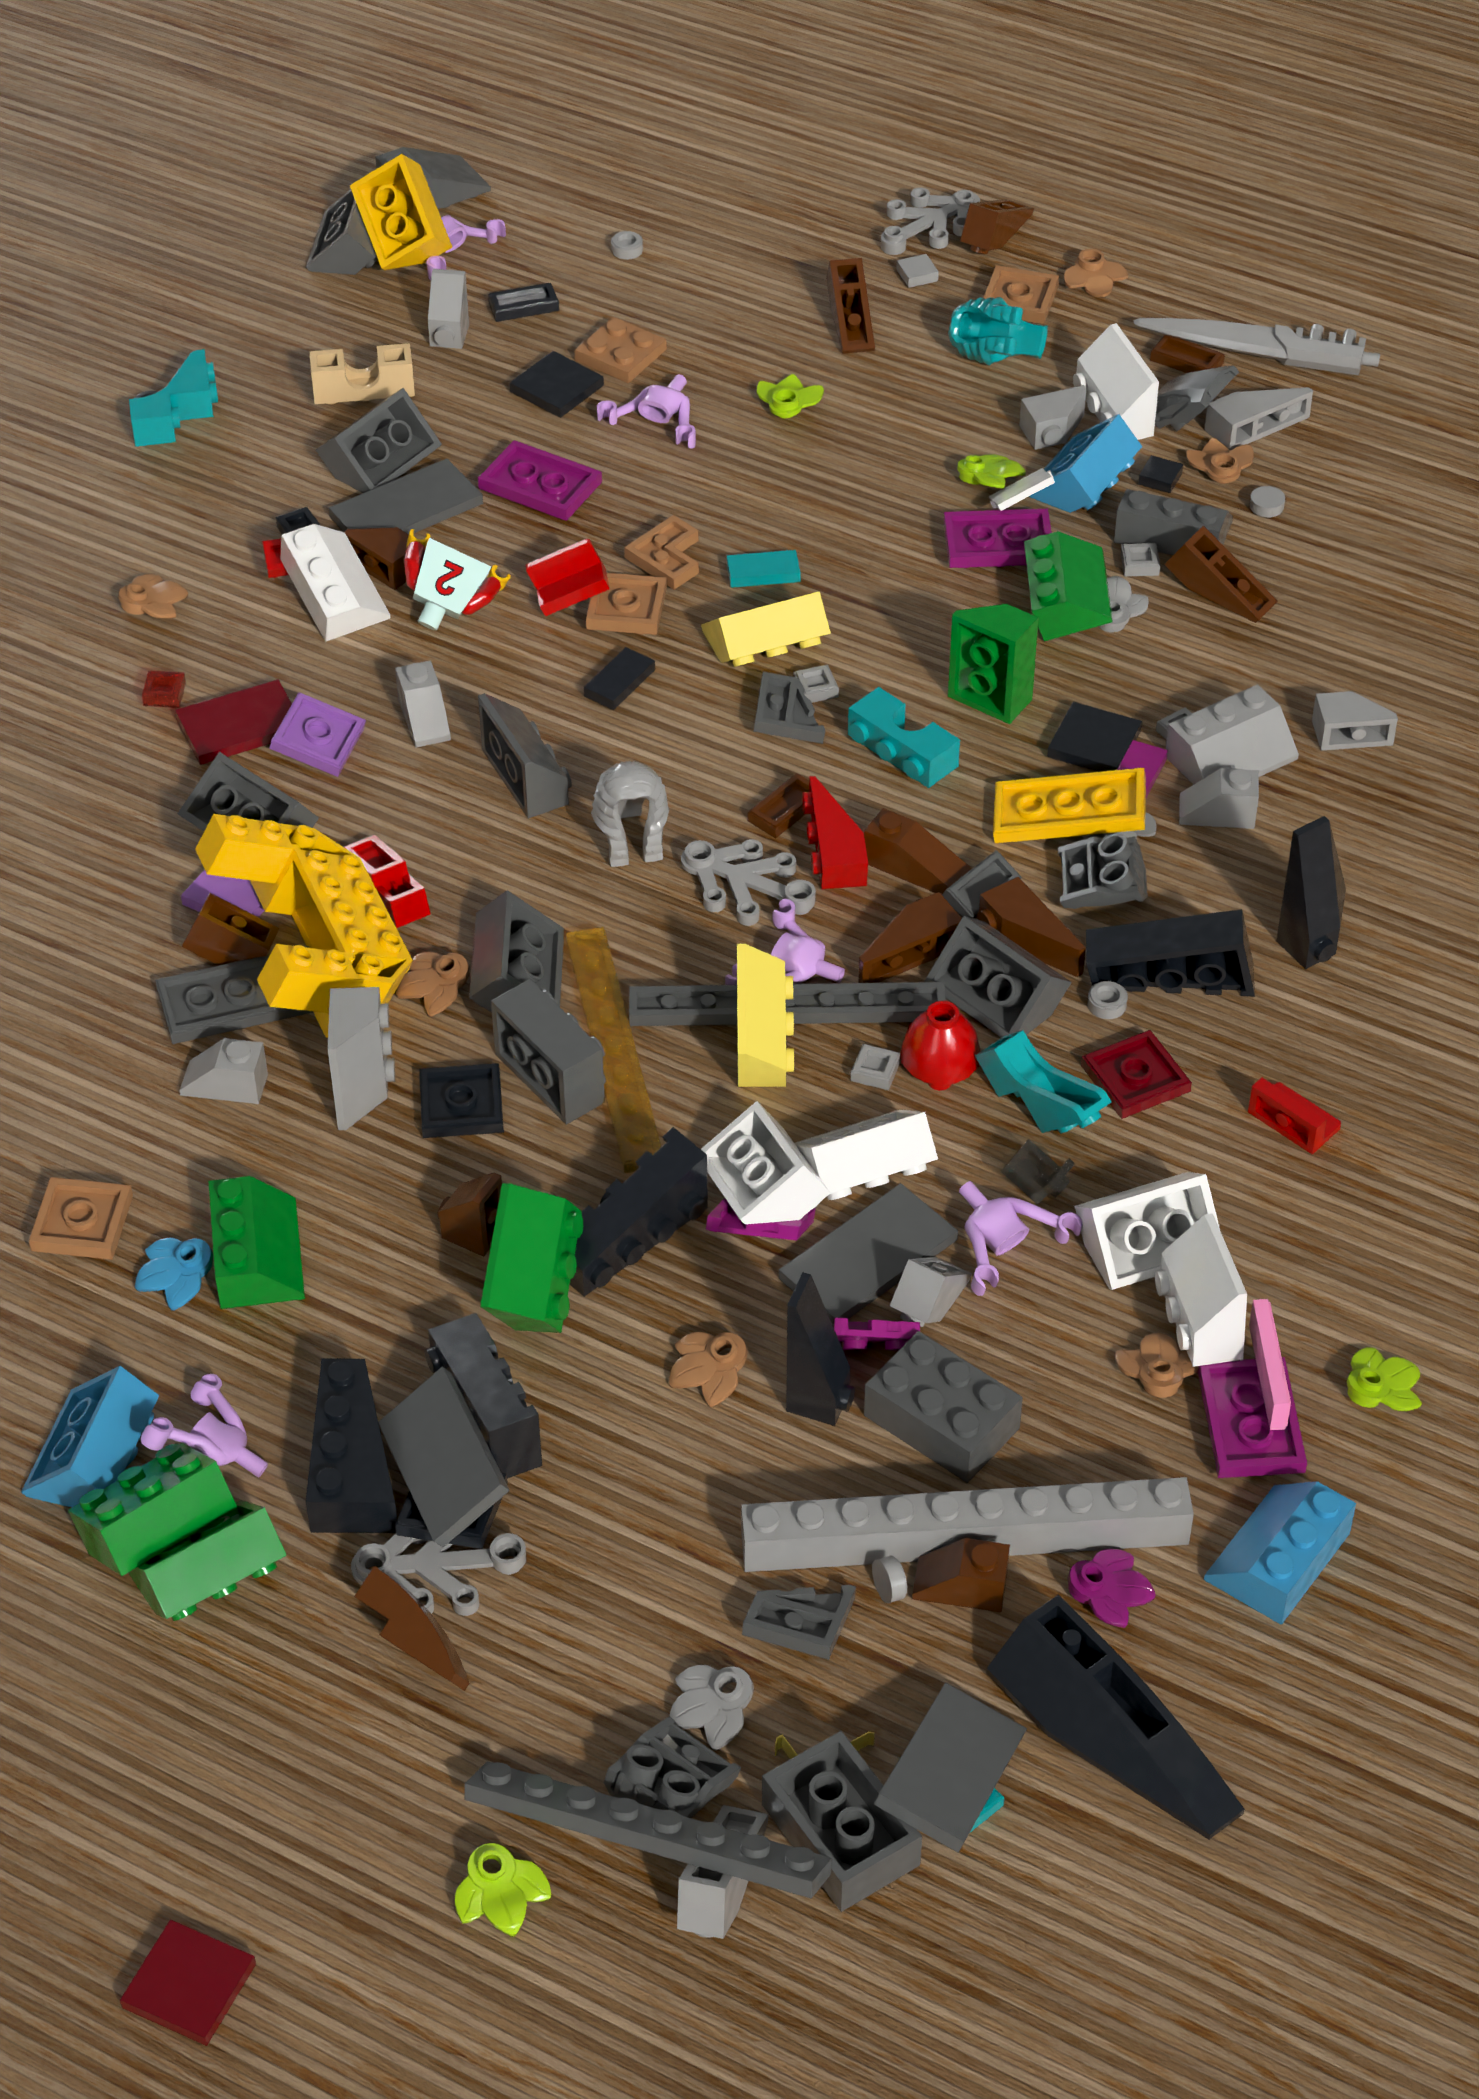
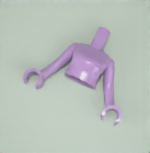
(457, 234)
(658, 405)
(800, 952)
(999, 1227)
(209, 1436)

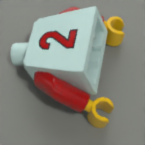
(447, 580)

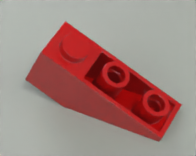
(838, 840)

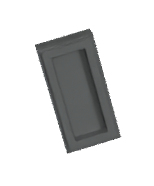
(989, 873)

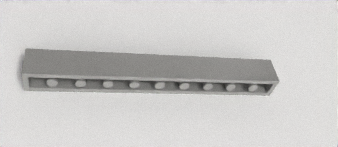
(915, 1524)

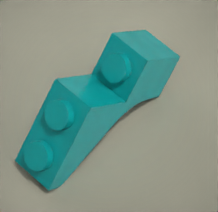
(184, 398)
(1050, 1094)

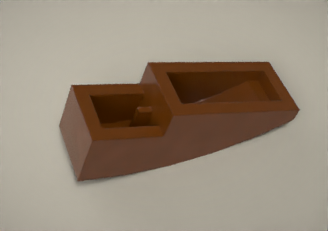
(412, 1626)

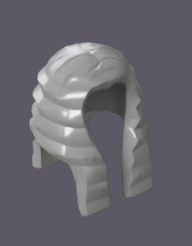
(621, 795)

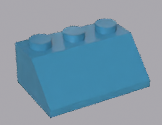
(1089, 465)
(92, 1438)
(1283, 1547)

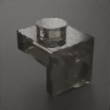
(1037, 1173)

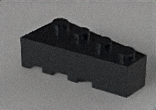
(1174, 954)
(641, 1211)
(489, 1391)
(348, 1465)

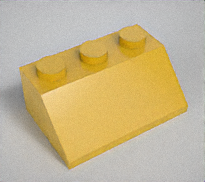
(400, 214)

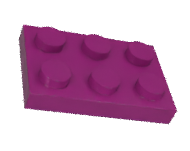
(540, 480)
(992, 536)
(1240, 1423)

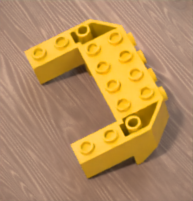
(330, 900)

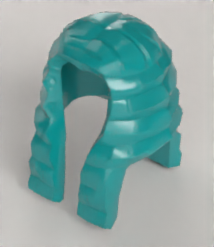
(994, 331)

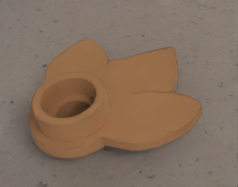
(1094, 273)
(1220, 462)
(151, 596)
(435, 979)
(1157, 1364)
(705, 1367)

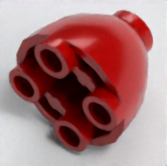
(940, 1046)

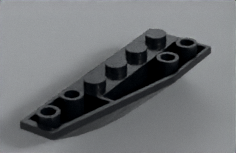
(1109, 1716)

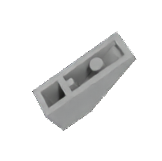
(1256, 414)
(709, 1898)

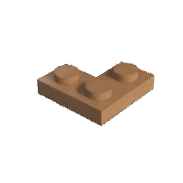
(662, 550)

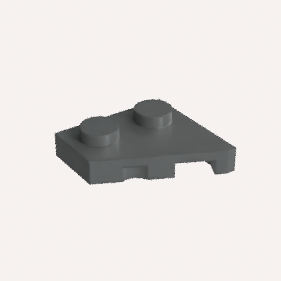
(786, 710)
(799, 1619)

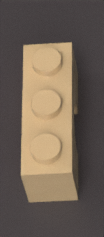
(338, 382)

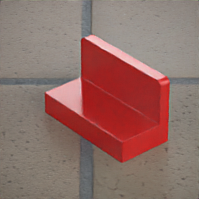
(568, 576)
(1292, 1115)

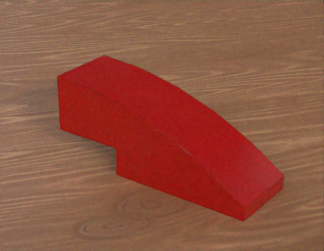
(399, 891)

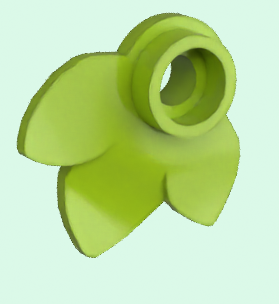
(789, 396)
(988, 470)
(1382, 1381)
(502, 1894)

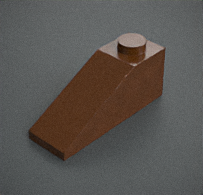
(993, 224)
(850, 305)
(1219, 577)
(911, 853)
(1032, 925)
(910, 939)

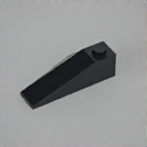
(1312, 896)
(816, 1362)

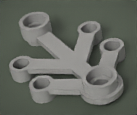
(894, 237)
(705, 861)
(433, 1562)

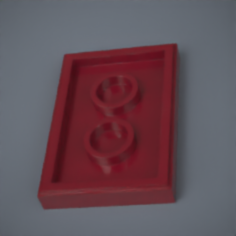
(234, 721)

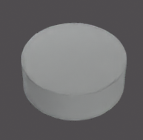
(626, 245)
(1267, 501)
(1107, 1000)
(889, 1579)

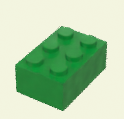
(151, 1507)

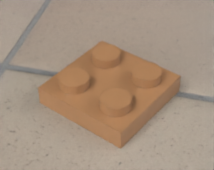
(1025, 290)
(620, 349)
(629, 605)
(81, 1218)

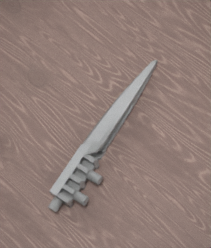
(1270, 342)

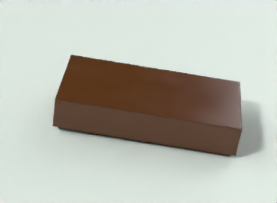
(1185, 355)
(781, 807)

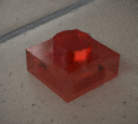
(163, 689)

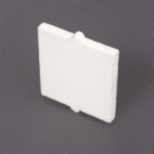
(1021, 489)

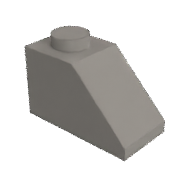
(448, 309)
(1052, 416)
(422, 703)
(1351, 721)
(1222, 800)
(227, 1072)
(928, 1289)

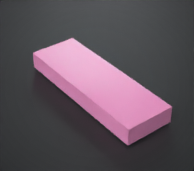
(1269, 1364)

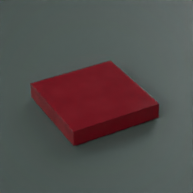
(1136, 1073)
(188, 1982)

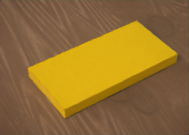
(1069, 805)

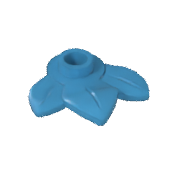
(173, 1271)

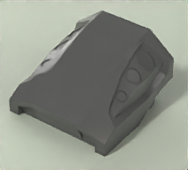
(1190, 394)
(1102, 872)
(670, 1771)

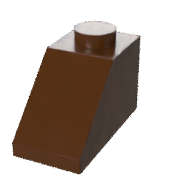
(381, 553)
(228, 933)
(471, 1213)
(964, 1575)

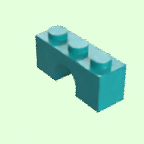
(922, 754)

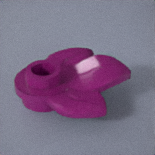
(1110, 1585)

